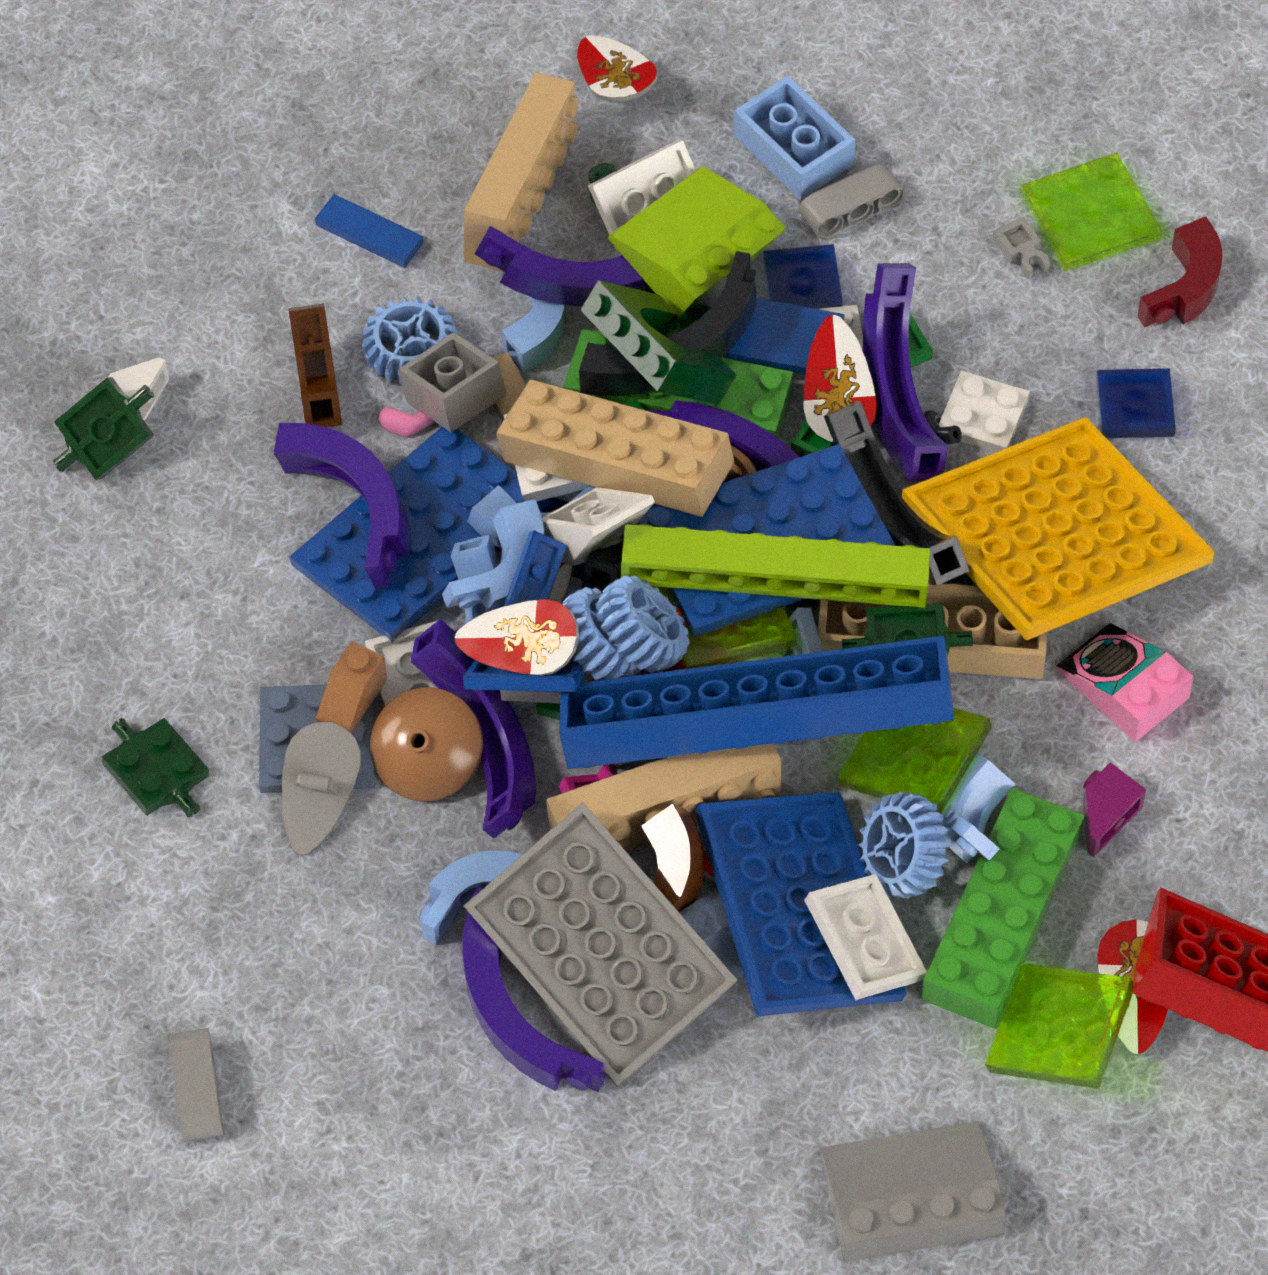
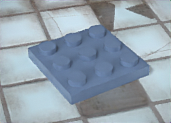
(283, 714)

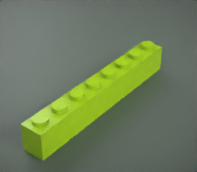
(777, 565)

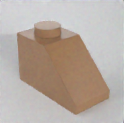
(352, 686)

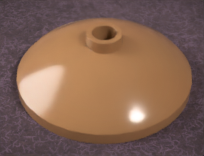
(450, 747)

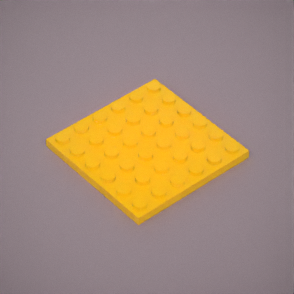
(1059, 527)

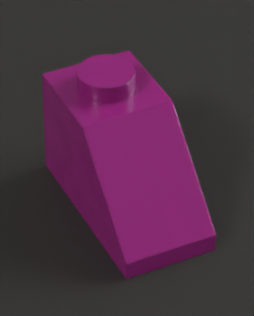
(1108, 805)

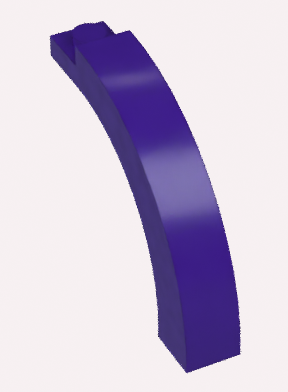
(550, 277)
(898, 414)
(752, 440)
(340, 457)
(505, 748)
(506, 1027)

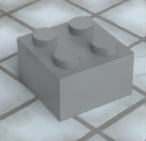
(452, 382)

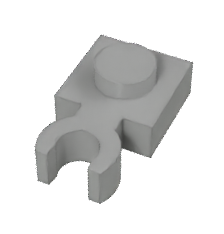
(1021, 243)

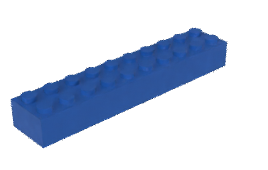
(756, 703)

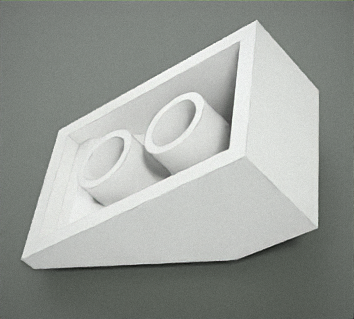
(594, 521)

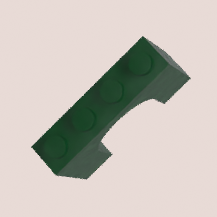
(638, 327)

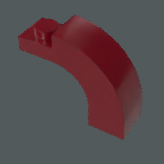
(1201, 256)

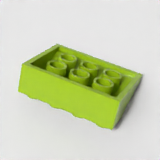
(691, 236)

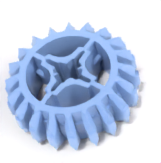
(405, 329)
(642, 624)
(593, 649)
(904, 844)

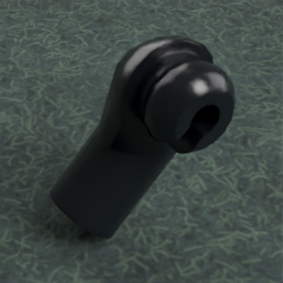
(947, 434)

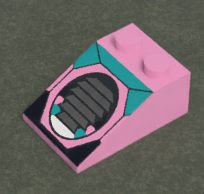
(1127, 679)

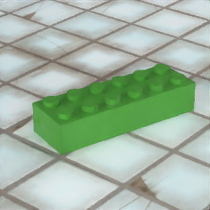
(755, 394)
(1002, 908)

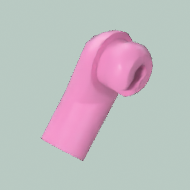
(403, 423)

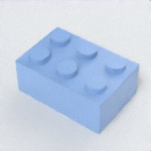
(794, 138)

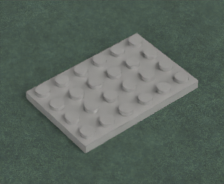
(601, 944)

